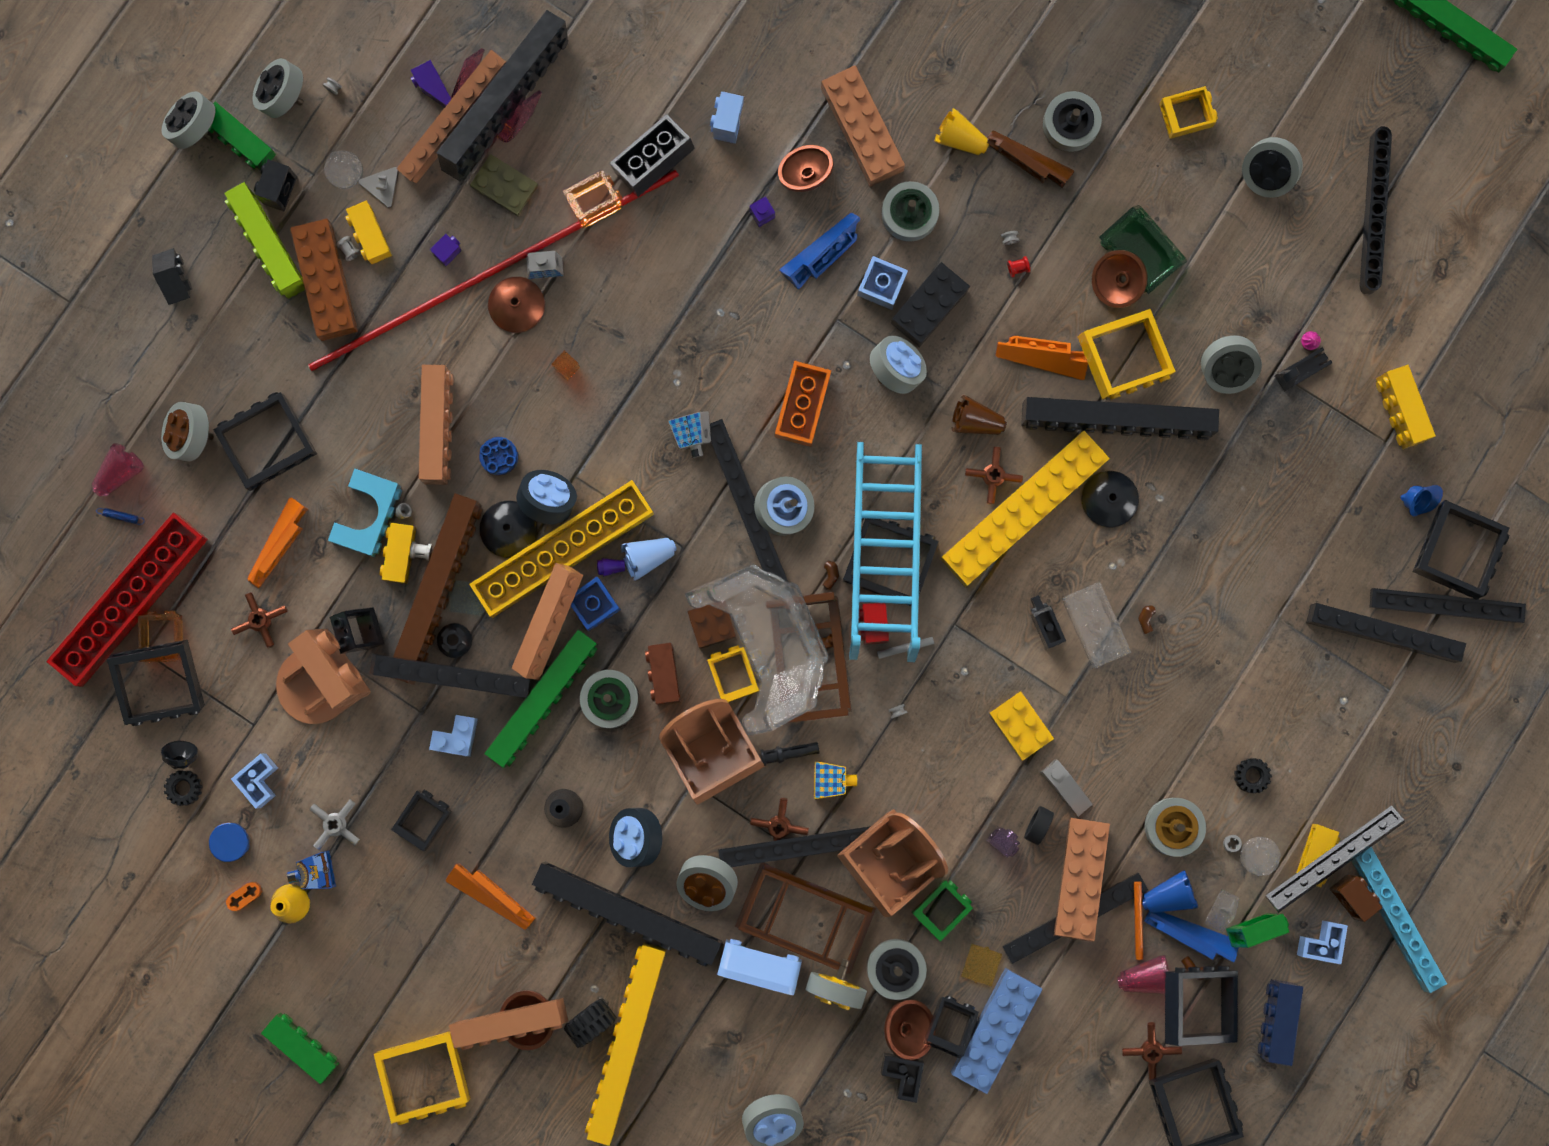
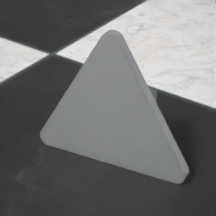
(381, 185)

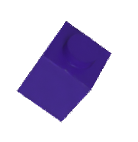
(762, 211)
(446, 249)

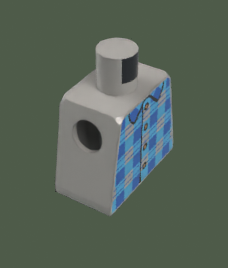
(544, 265)
(692, 432)

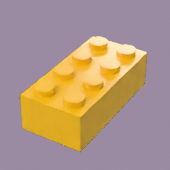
(1405, 407)

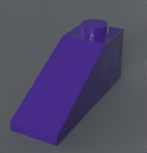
(428, 80)

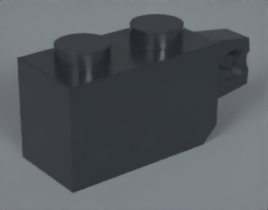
(1046, 623)

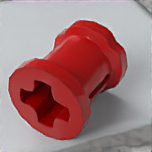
(1018, 266)

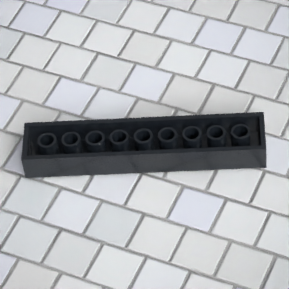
(503, 96)
(1120, 417)
(627, 913)

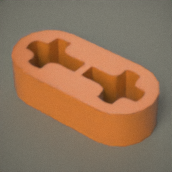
(246, 899)

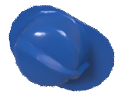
(1422, 499)

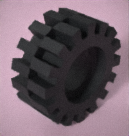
(1241, 772)
(171, 790)

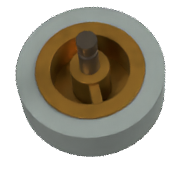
(1175, 827)

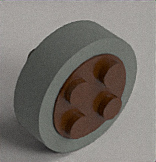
(185, 431)
(707, 883)

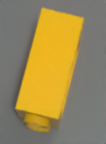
(1170, 119)
(733, 651)

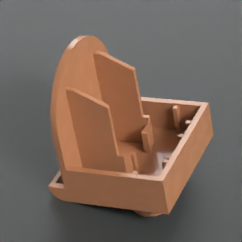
(317, 679)
(709, 749)
(893, 861)

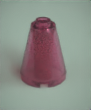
(116, 470)
(1145, 977)

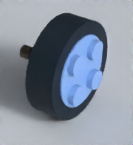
(546, 497)
(635, 837)

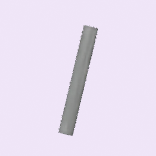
(903, 648)

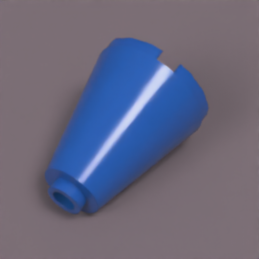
(1171, 895)

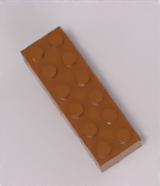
(324, 279)

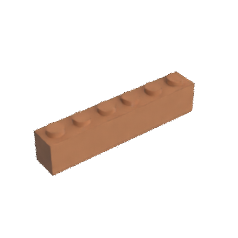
(547, 621)
(508, 1023)

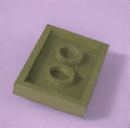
(504, 185)

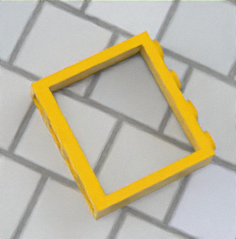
(1097, 368)
(410, 1047)

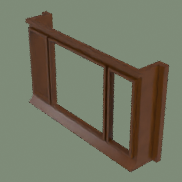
(840, 661)
(845, 902)

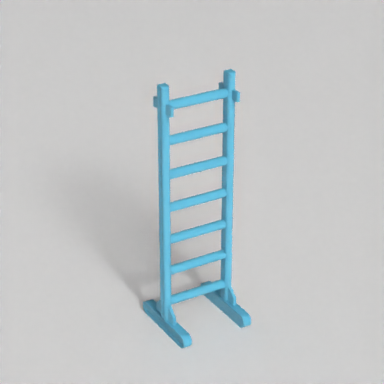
(914, 646)

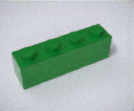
(240, 138)
(300, 1048)

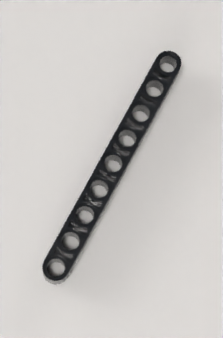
(1380, 202)

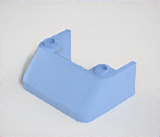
(759, 968)

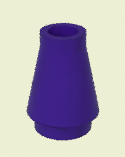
(610, 566)

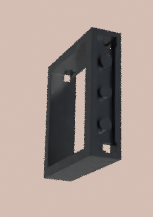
(278, 468)
(908, 532)
(1422, 568)
(151, 652)
(1174, 1006)
(1224, 1090)

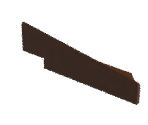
(1030, 160)

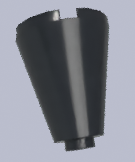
(571, 806)

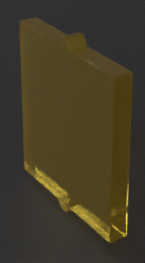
(981, 964)

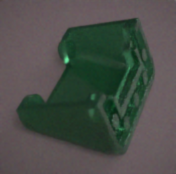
(1144, 238)

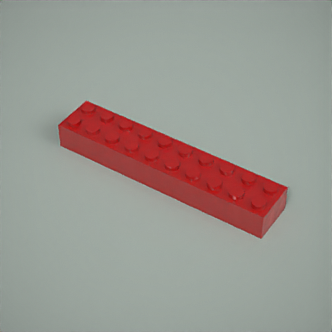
(125, 599)

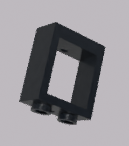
(365, 618)
(411, 837)
(946, 1046)

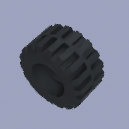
(590, 1023)

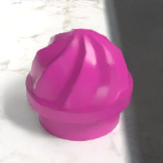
(1310, 340)

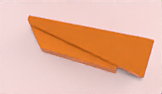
(1045, 355)
(279, 541)
(489, 894)

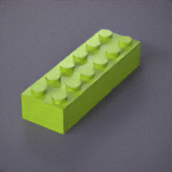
(265, 240)

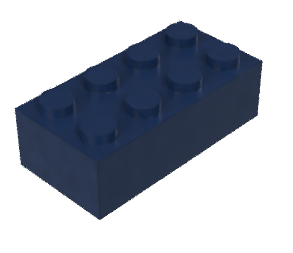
(1280, 1022)

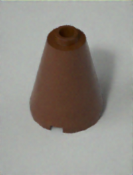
(976, 418)

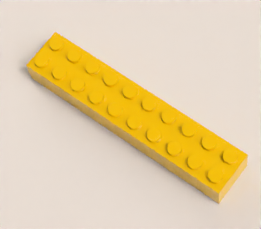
(1024, 508)
(564, 545)
(627, 1041)

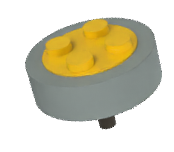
(836, 989)

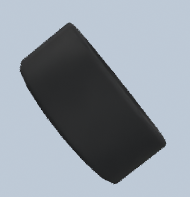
(1039, 825)

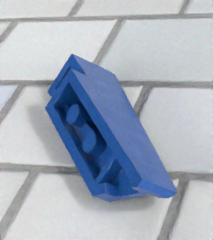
(822, 252)
(1194, 936)

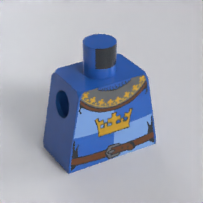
(314, 872)

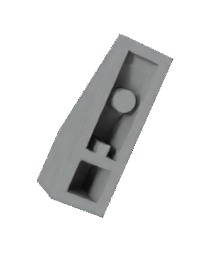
(1066, 787)

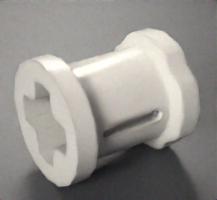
(421, 551)

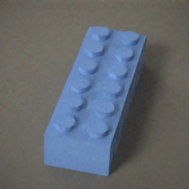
(996, 1030)

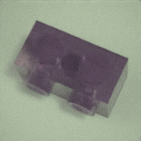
(1004, 841)

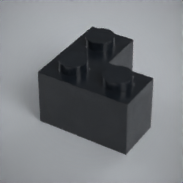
(169, 276)
(907, 1071)

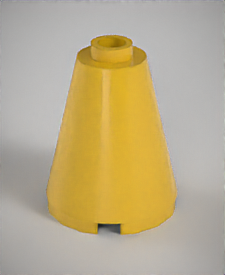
(961, 134)
(290, 903)

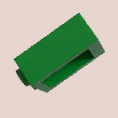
(964, 900)
(1258, 930)

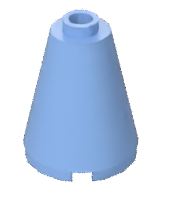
(646, 555)

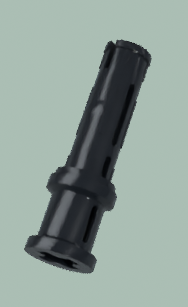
(781, 754)

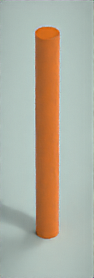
(1138, 920)

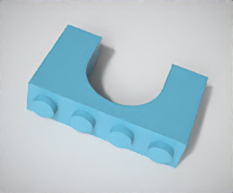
(368, 540)

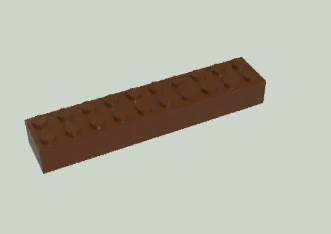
(438, 580)

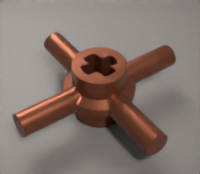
(1002, 476)
(265, 622)
(780, 819)
(1147, 1046)

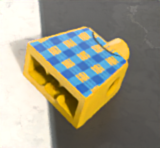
(831, 780)

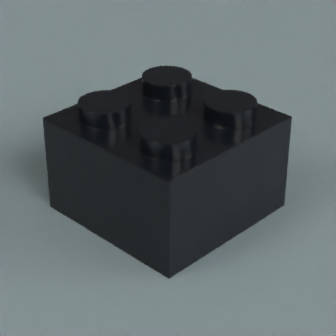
(275, 185)

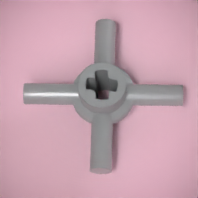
(327, 826)

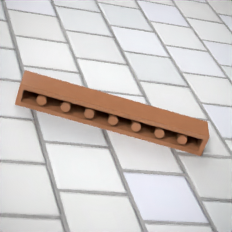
(426, 149)

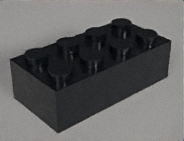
(652, 155)
(930, 304)

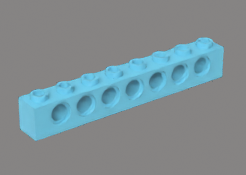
(1399, 922)

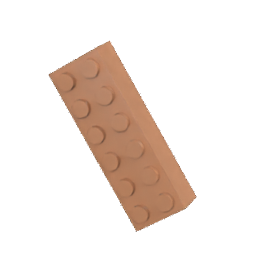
(862, 126)
(434, 425)
(1081, 880)

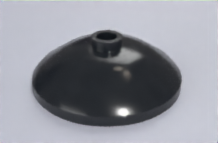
(1098, 505)
(507, 543)

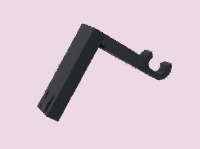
(1302, 369)

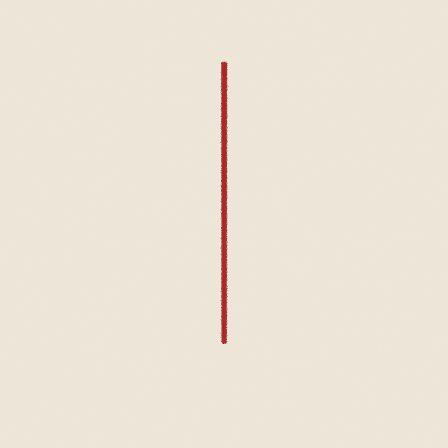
(472, 281)

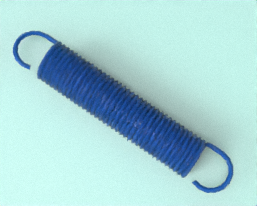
(120, 516)

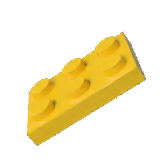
(1021, 726)

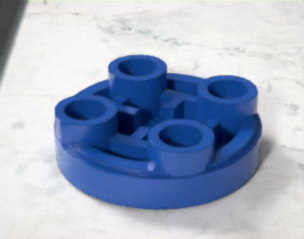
(498, 456)
(229, 842)

